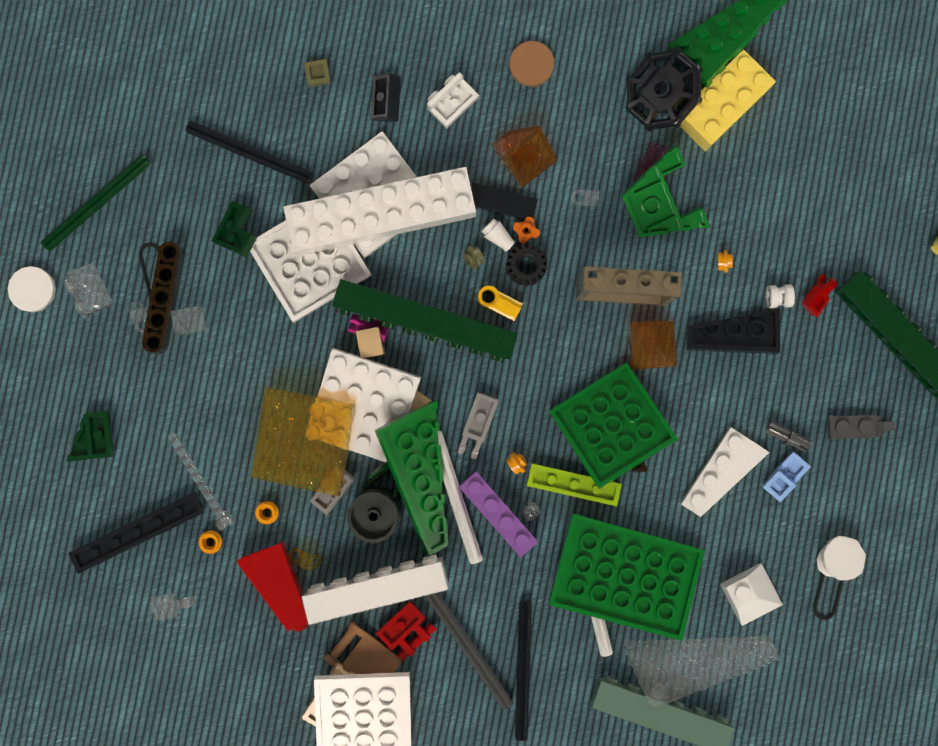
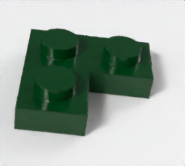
(231, 233)

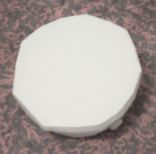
(841, 558)

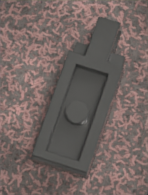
(857, 426)

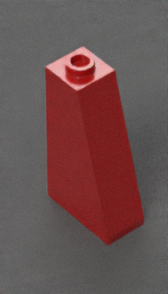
(277, 583)

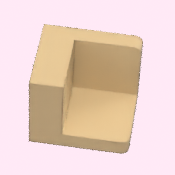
(370, 343)

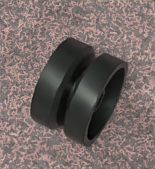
(371, 528)

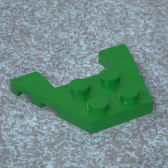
(652, 204)

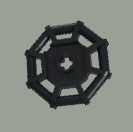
(674, 94)

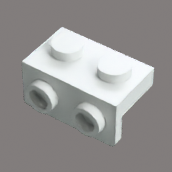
(451, 100)

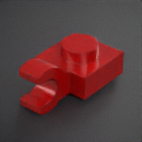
(818, 296)

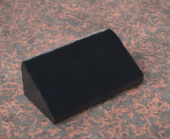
(385, 98)

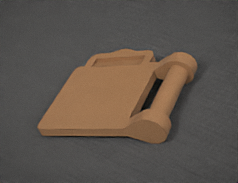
(367, 656)

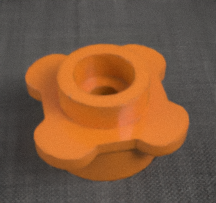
(525, 236)

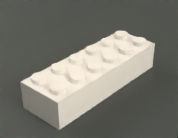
(375, 590)

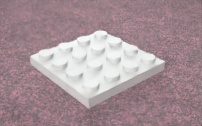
(367, 167)
(308, 279)
(377, 392)
(363, 709)

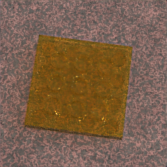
(303, 441)

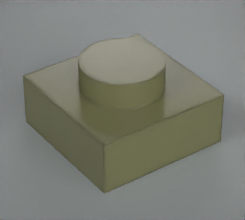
(317, 73)

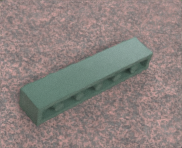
(671, 718)

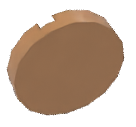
(531, 64)

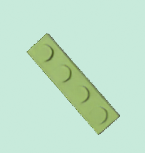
(572, 484)

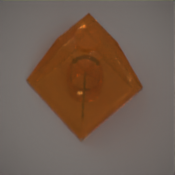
(525, 153)
(651, 344)

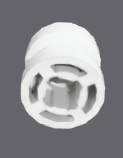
(780, 296)

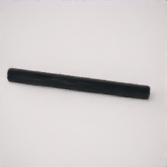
(249, 152)
(523, 671)

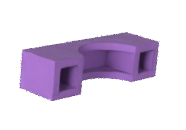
(498, 514)

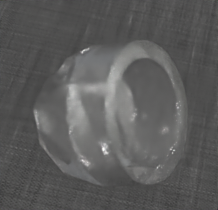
(530, 511)

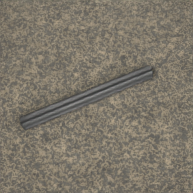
(470, 650)

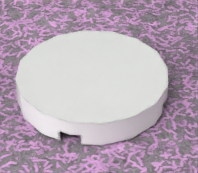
(31, 289)

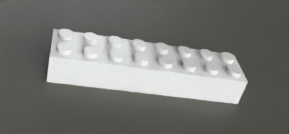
(380, 211)

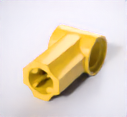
(501, 303)

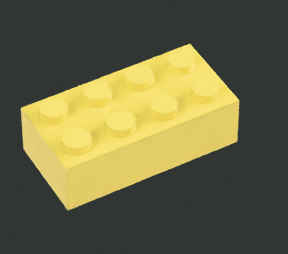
(727, 100)

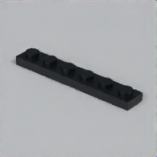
(136, 532)

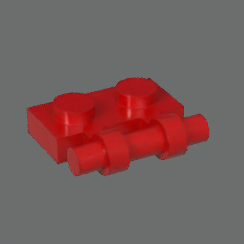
(401, 625)

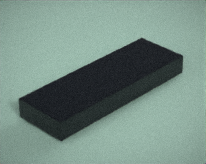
(503, 202)

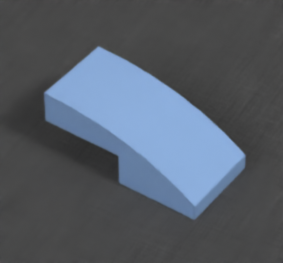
(785, 476)

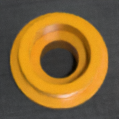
(725, 261)
(517, 463)
(259, 512)
(204, 545)

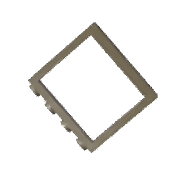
(628, 286)

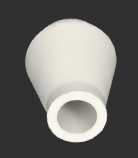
(497, 234)

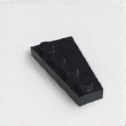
(742, 334)

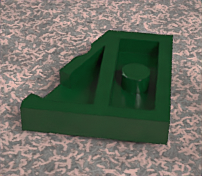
(93, 438)

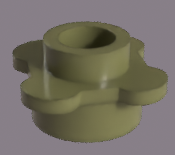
(473, 257)

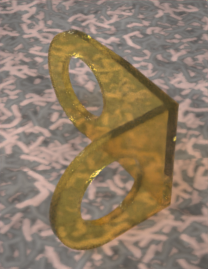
(305, 559)

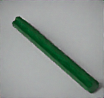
(95, 202)

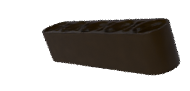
(159, 287)

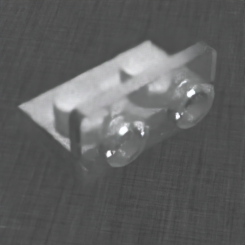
(87, 290)

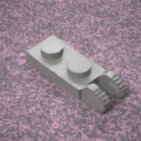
(478, 422)

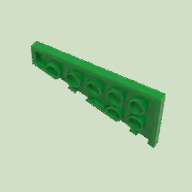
(725, 35)
(416, 465)

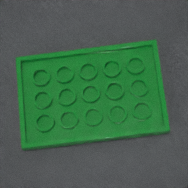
(626, 577)

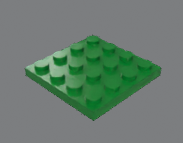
(613, 425)

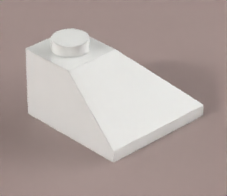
(751, 594)

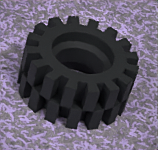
(526, 251)

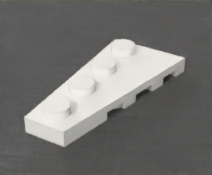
(725, 468)

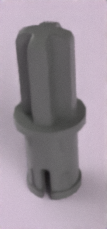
(788, 436)

